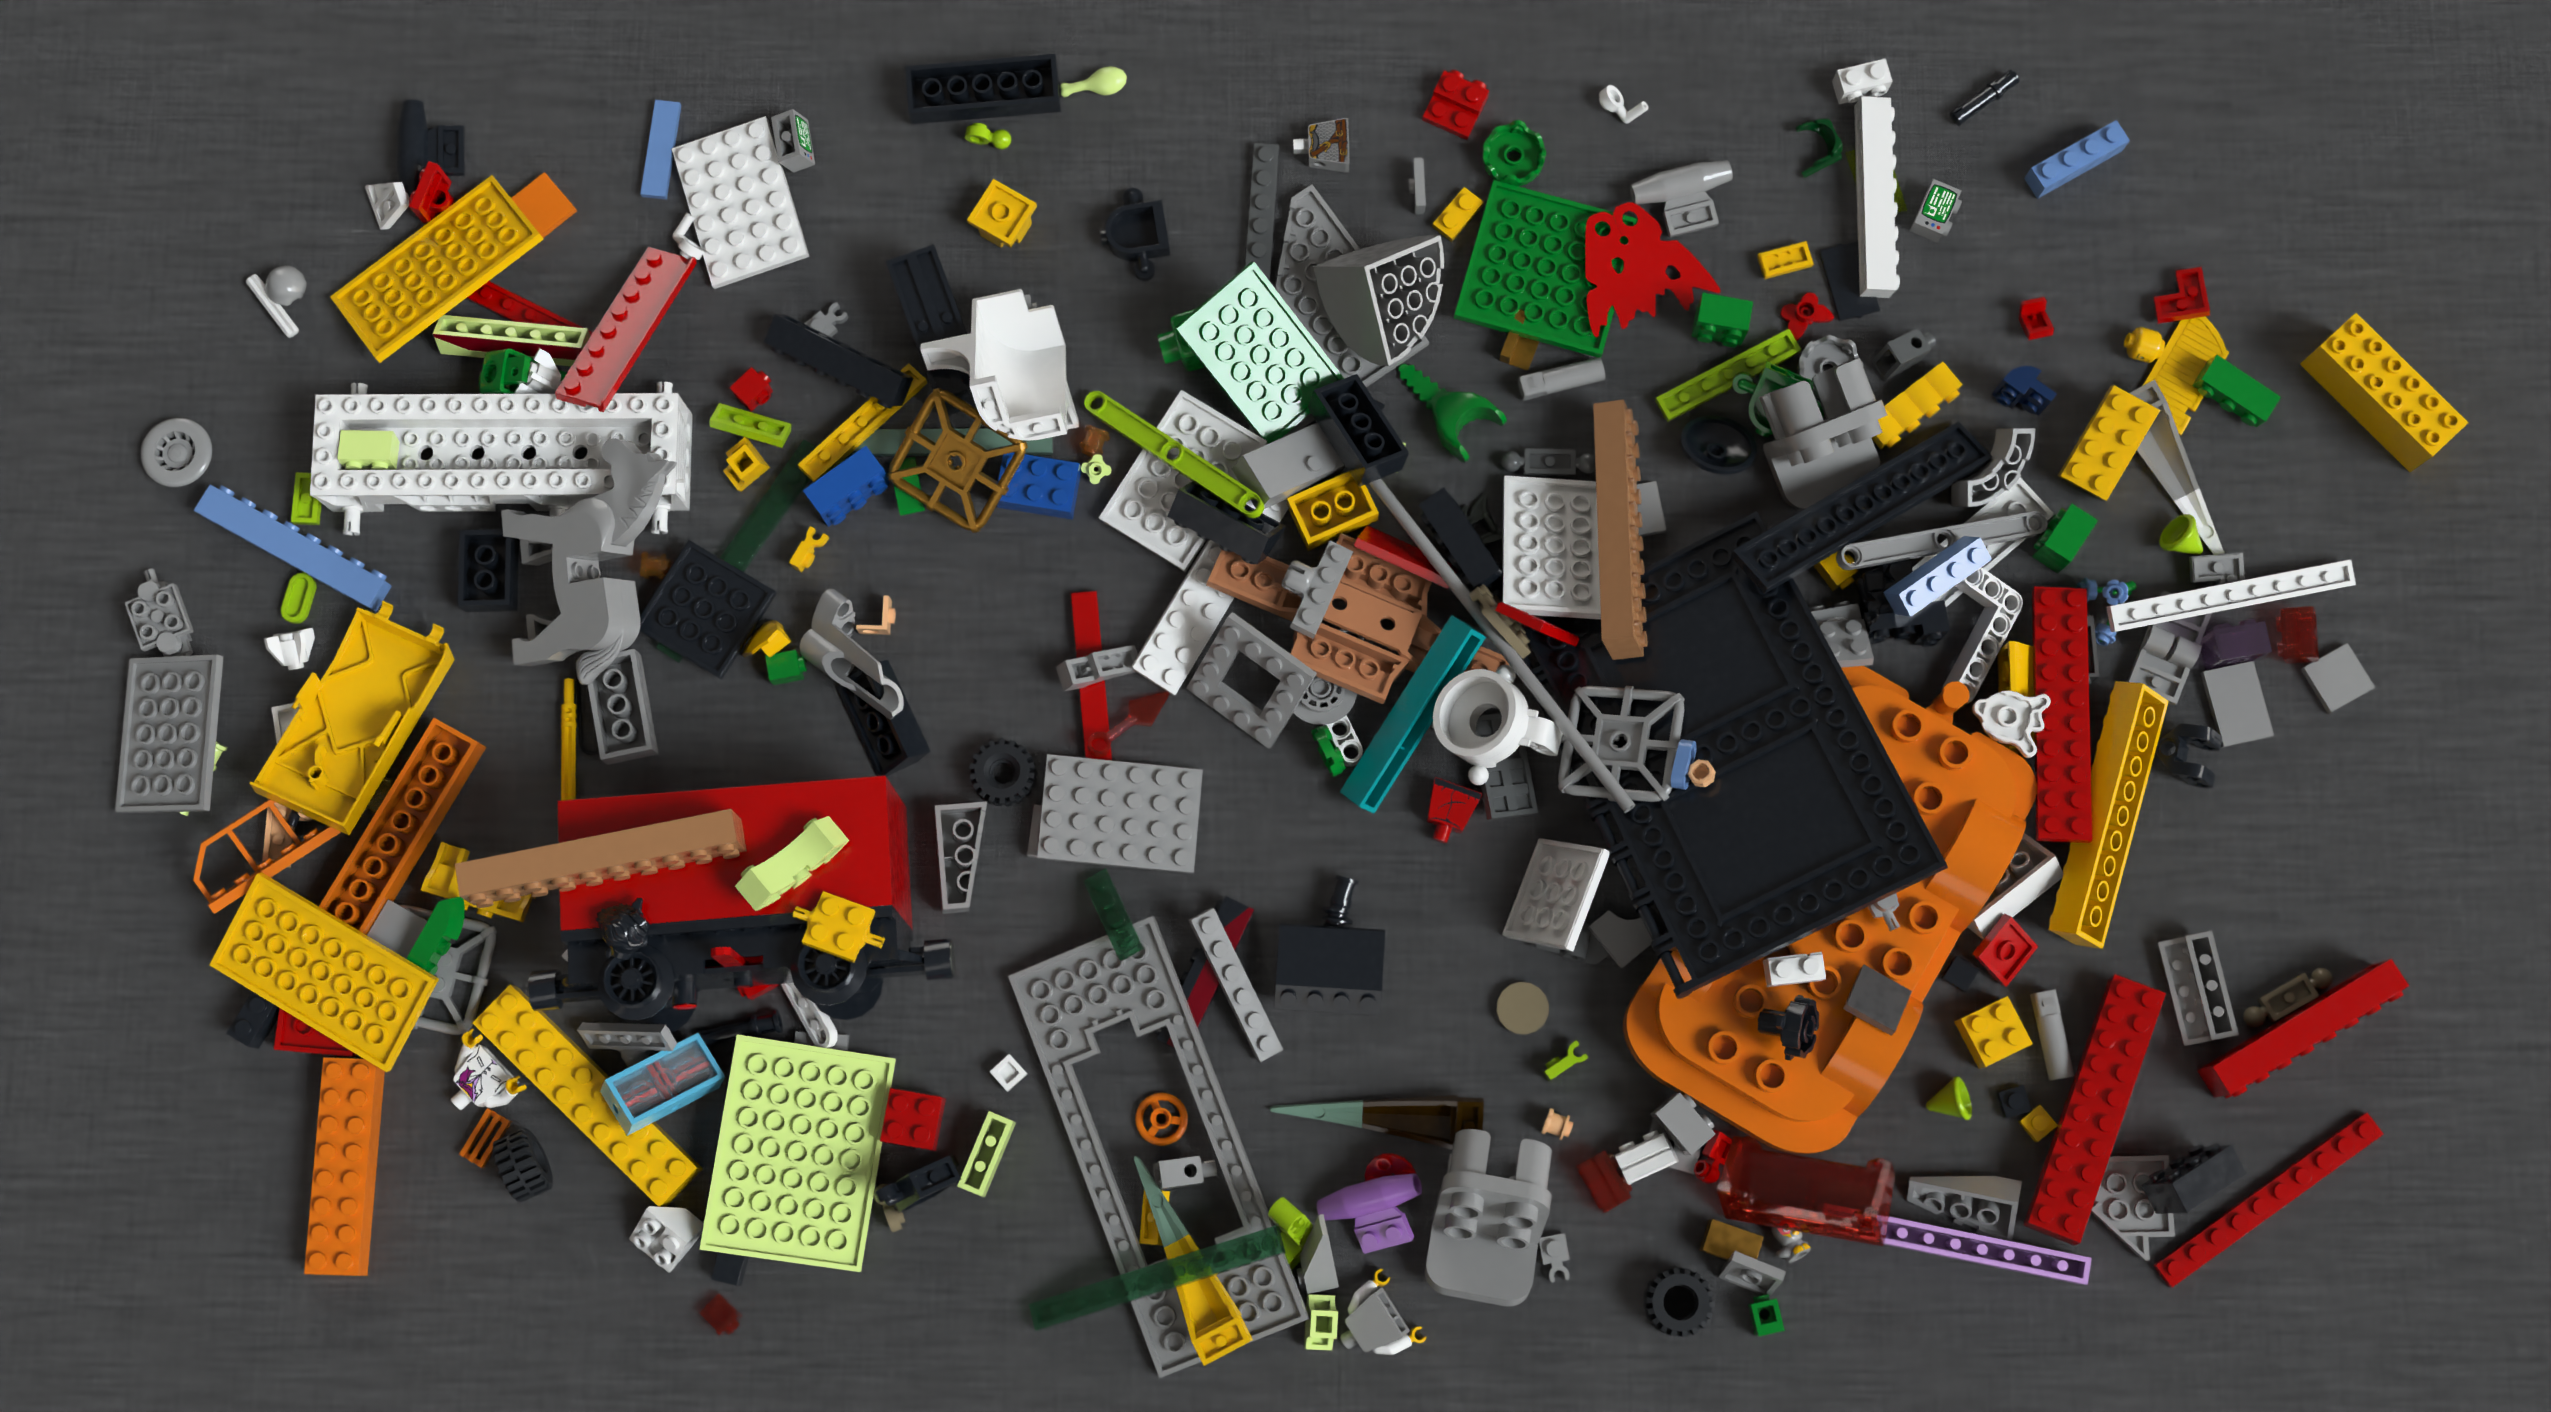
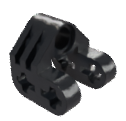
(2201, 737)

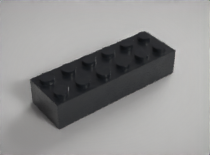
(983, 89)

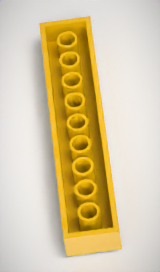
(2117, 791)
(574, 1086)

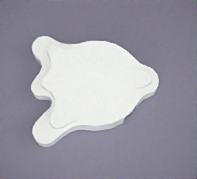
(2011, 718)

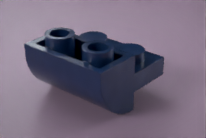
(2023, 387)

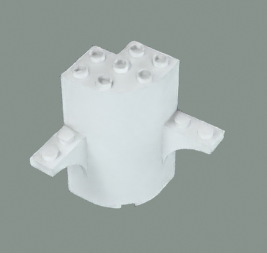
(1013, 366)

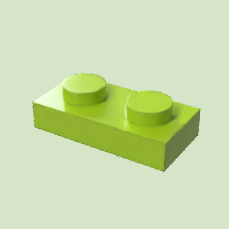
(305, 508)

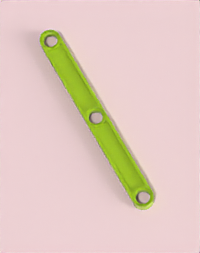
(1187, 462)

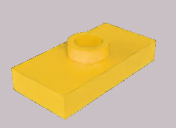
(1785, 260)

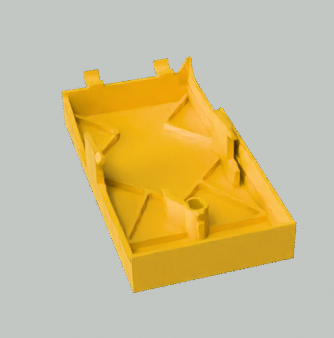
(354, 719)

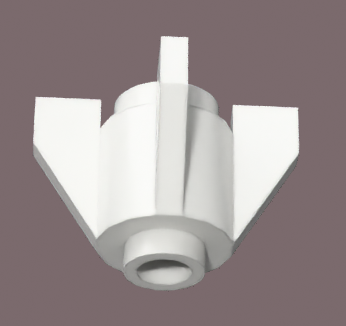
(542, 377)
(291, 648)

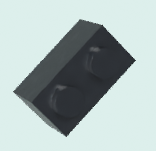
(254, 1021)

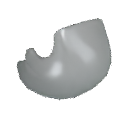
(285, 285)

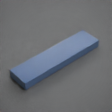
(659, 150)

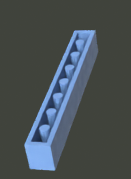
(292, 547)

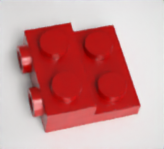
(1456, 104)

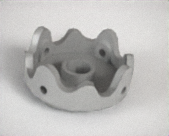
(1825, 351)

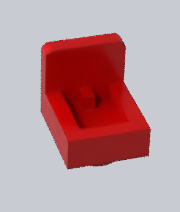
(2035, 319)

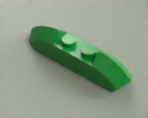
(435, 937)

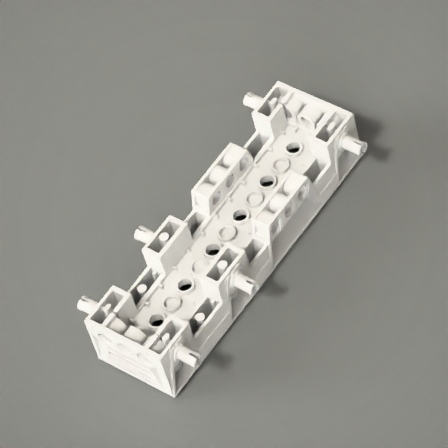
(504, 429)

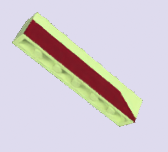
(478, 336)

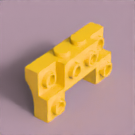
(443, 883)

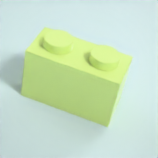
(368, 450)

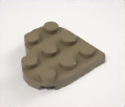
(1507, 627)

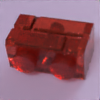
(2298, 635)
(1604, 1181)

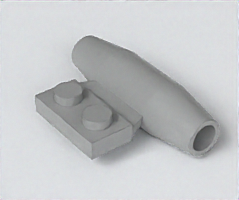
(1684, 194)

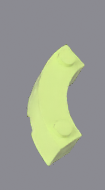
(791, 866)

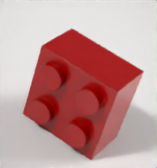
(913, 1119)

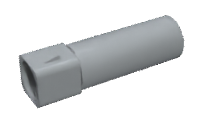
(1561, 378)
(2052, 1035)

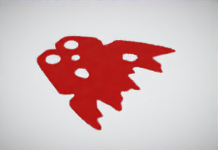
(1643, 270)

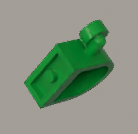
(1770, 379)

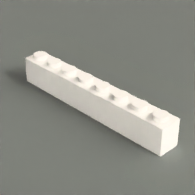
(1876, 197)

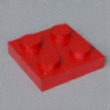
(2005, 950)

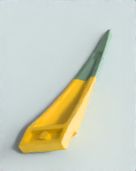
(1208, 1309)

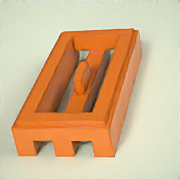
(477, 1131)

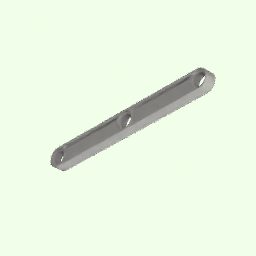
(1926, 544)

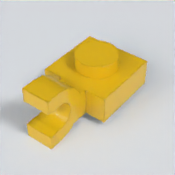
(804, 554)

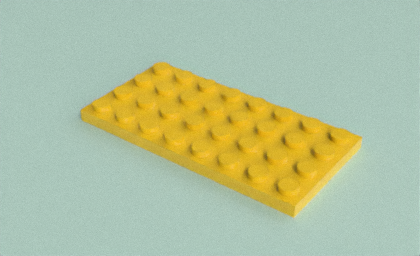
(436, 268)
(324, 972)

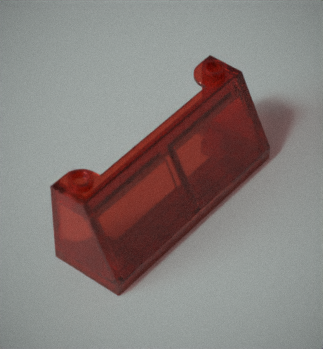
(1806, 1193)

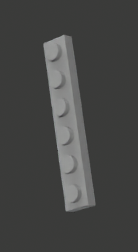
(1235, 984)

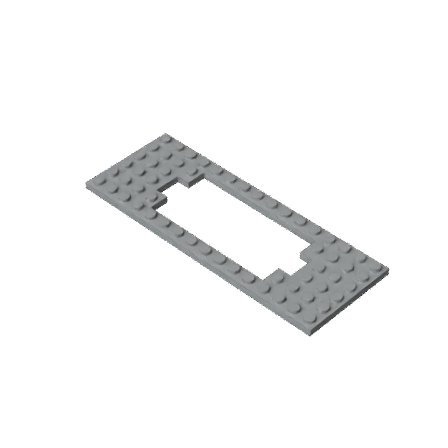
(1063, 1007)

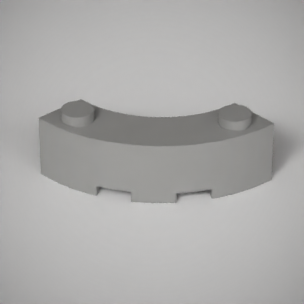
(2009, 456)

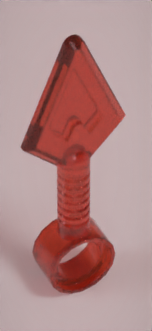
(1141, 712)

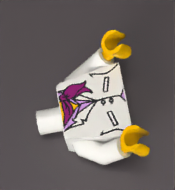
(482, 1076)

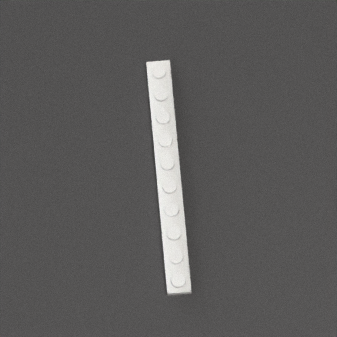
(2230, 595)

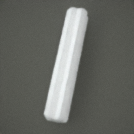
(275, 310)

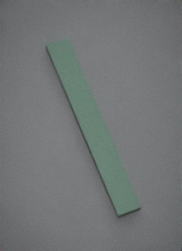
(887, 442)

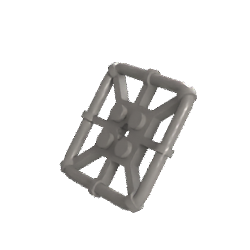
(1636, 734)
(448, 973)

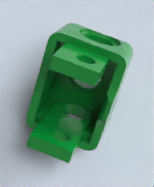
(1174, 347)
(504, 371)

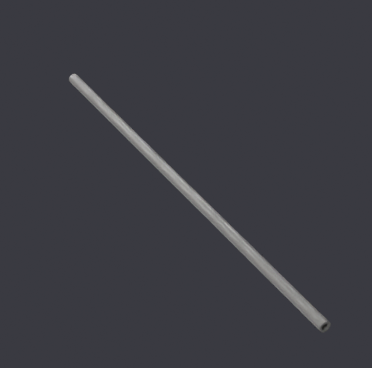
(1504, 647)

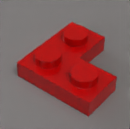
(2189, 301)

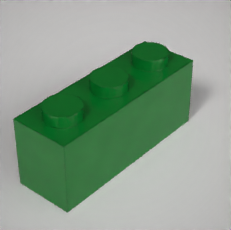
(2236, 391)

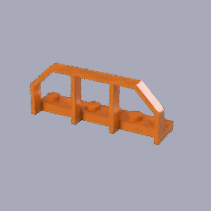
(269, 867)

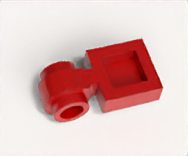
(1716, 1151)

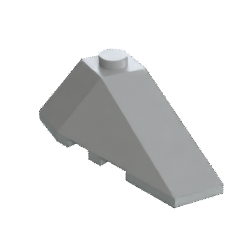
(1978, 1201)

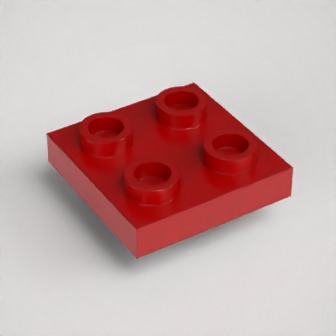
(431, 187)

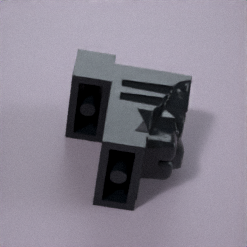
(1881, 622)

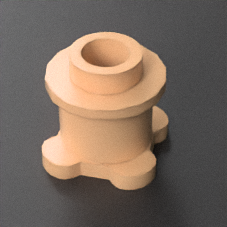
(1557, 1124)

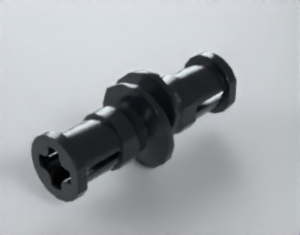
(1340, 903)

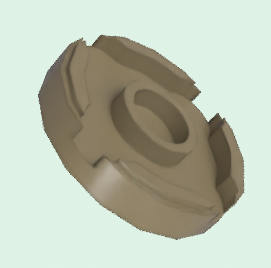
(1522, 1008)

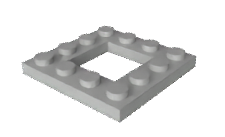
(1293, 675)

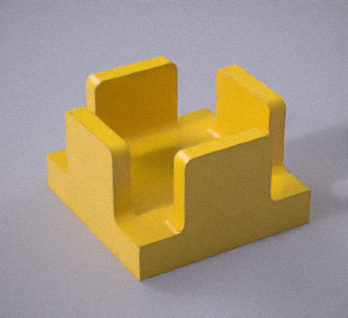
(1002, 215)

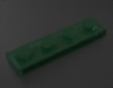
(1113, 914)

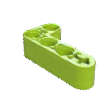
(1294, 1228)

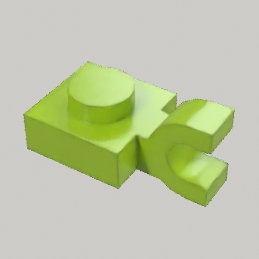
(1558, 1066)

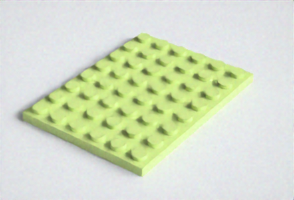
(797, 1153)

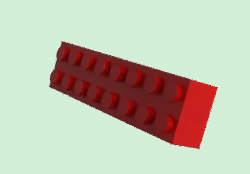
(2302, 1028)

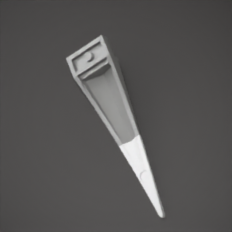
(2169, 463)

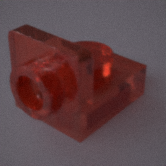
(721, 1315)

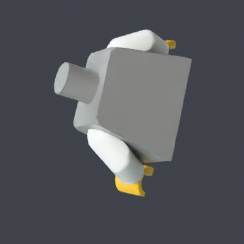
(1376, 1322)

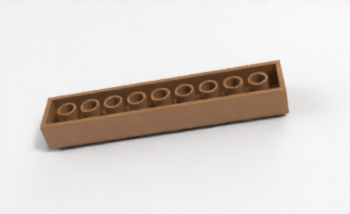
(1619, 530)
(601, 858)

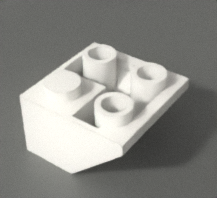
(666, 1234)

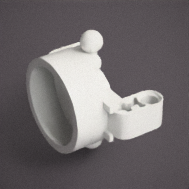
(1472, 694)

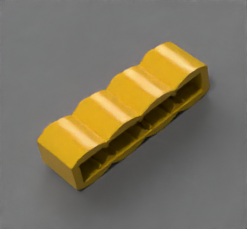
(1916, 402)

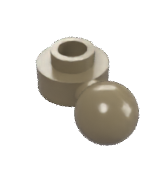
(893, 1217)

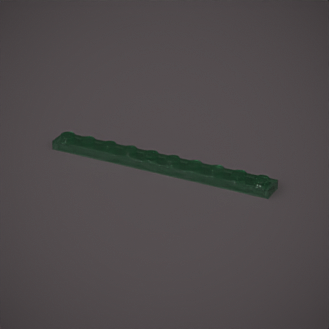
(763, 518)
(1157, 1278)

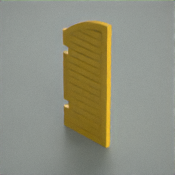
(2181, 363)

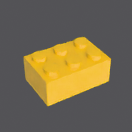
(1331, 509)

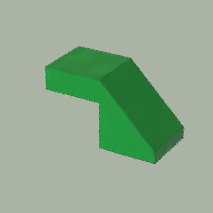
(907, 503)

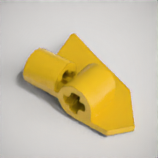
(769, 638)

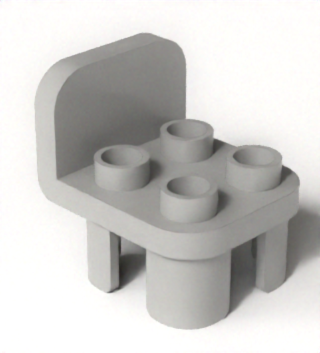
(1820, 455)
(1487, 1224)

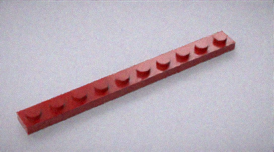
(2268, 1199)

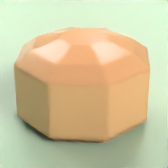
(1701, 773)

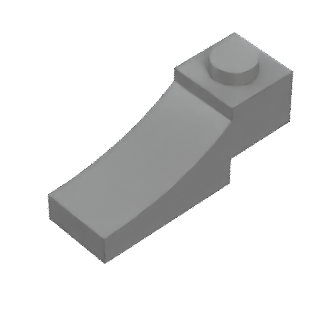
(1096, 667)

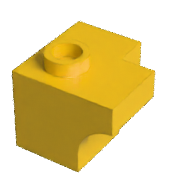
(744, 464)

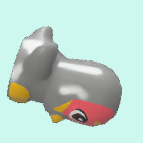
(1792, 1244)

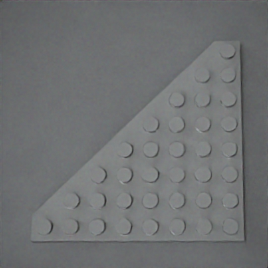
(1310, 239)

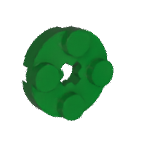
(1331, 756)

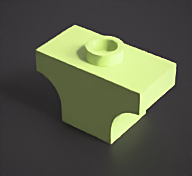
(1323, 1321)

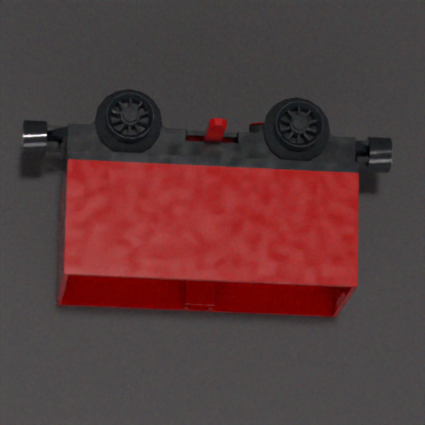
(709, 933)

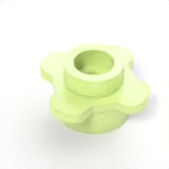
(1096, 461)

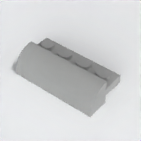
(2198, 988)

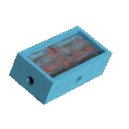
(662, 1084)

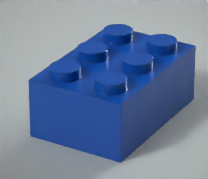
(847, 486)
(1042, 486)

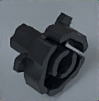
(1794, 1026)

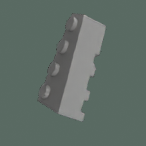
(958, 846)

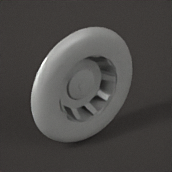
(179, 454)
(1323, 692)

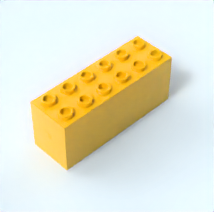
(2384, 393)

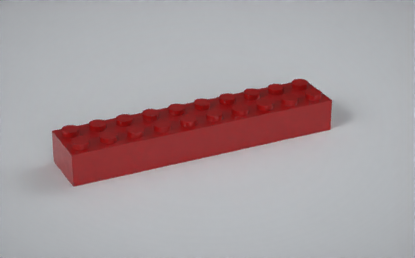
(2094, 1110)

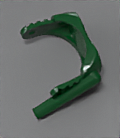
(1834, 144)

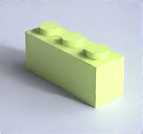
(986, 1154)

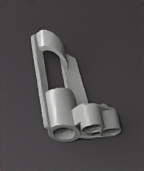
(835, 653)

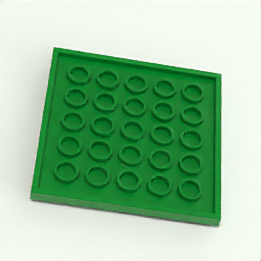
(1534, 261)

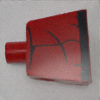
(1450, 808)

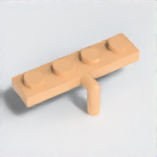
(275, 834)

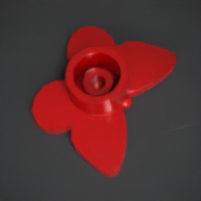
(1805, 313)

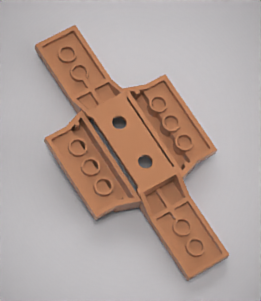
(1371, 593)

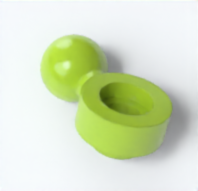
(979, 134)

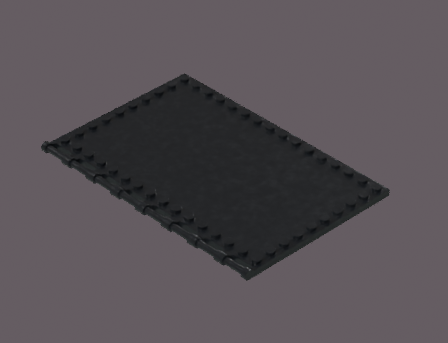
(1802, 794)

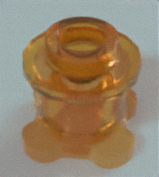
(1094, 440)
(654, 565)

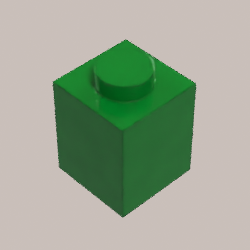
(785, 667)

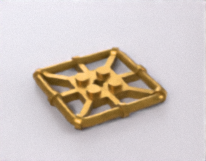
(940, 465)

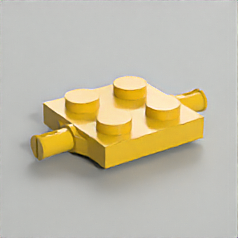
(838, 927)

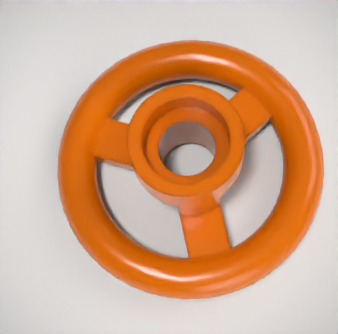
(1149, 1135)

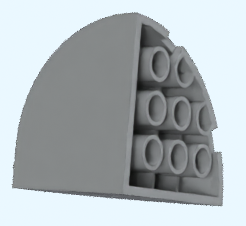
(1383, 295)

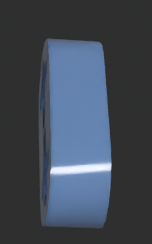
(1684, 757)

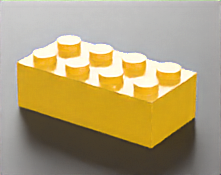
(2108, 443)

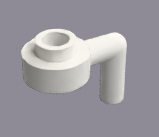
(1612, 100)
(688, 248)

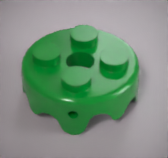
(1517, 138)

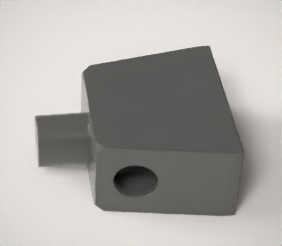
(1903, 353)

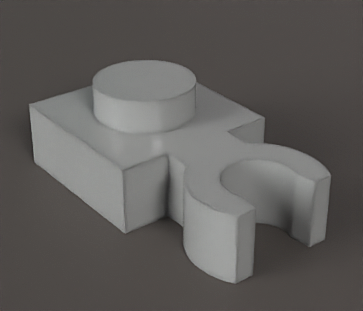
(826, 322)
(1553, 1252)

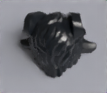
(623, 929)

